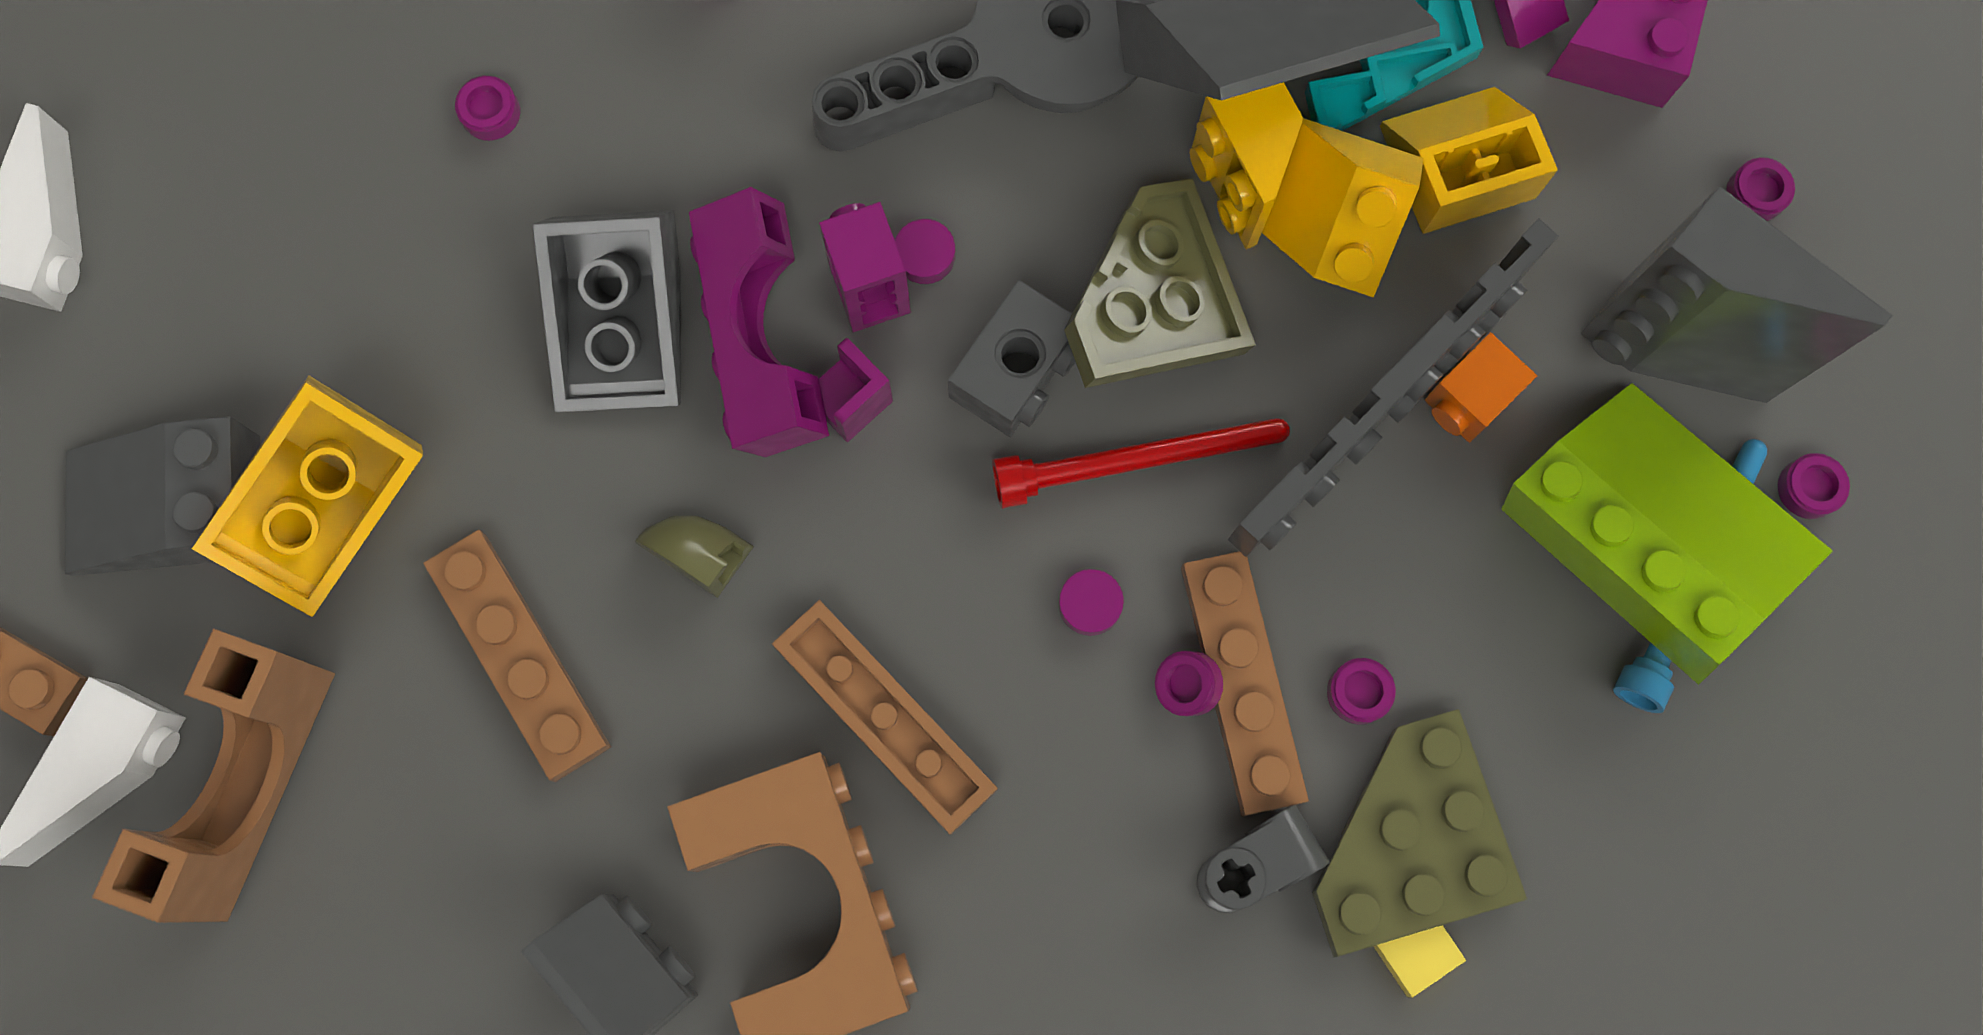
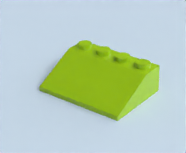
(1664, 531)

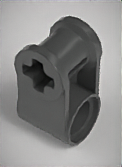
(1269, 858)

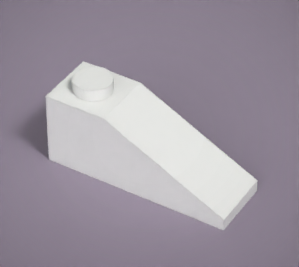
(38, 214)
(94, 760)

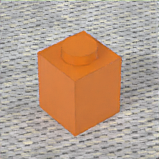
(1479, 388)

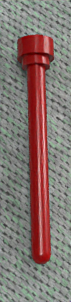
(1021, 479)

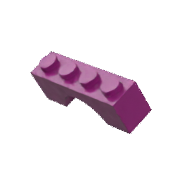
(740, 253)

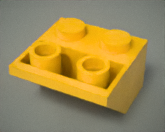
(1244, 154)
(1476, 156)

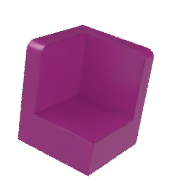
(853, 391)

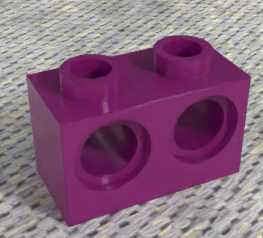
(865, 265)

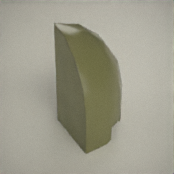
(697, 549)

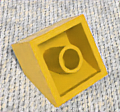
(1343, 205)

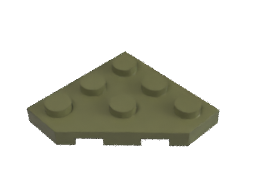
(1157, 293)
(1417, 843)

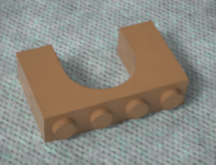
(804, 810)
(205, 857)

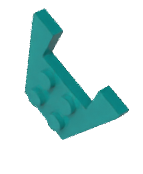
(1399, 72)

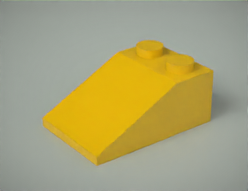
(309, 497)

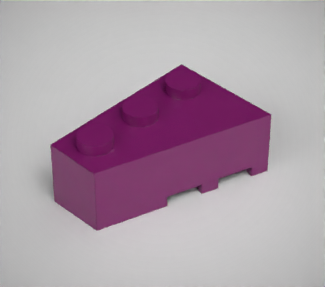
(1634, 48)

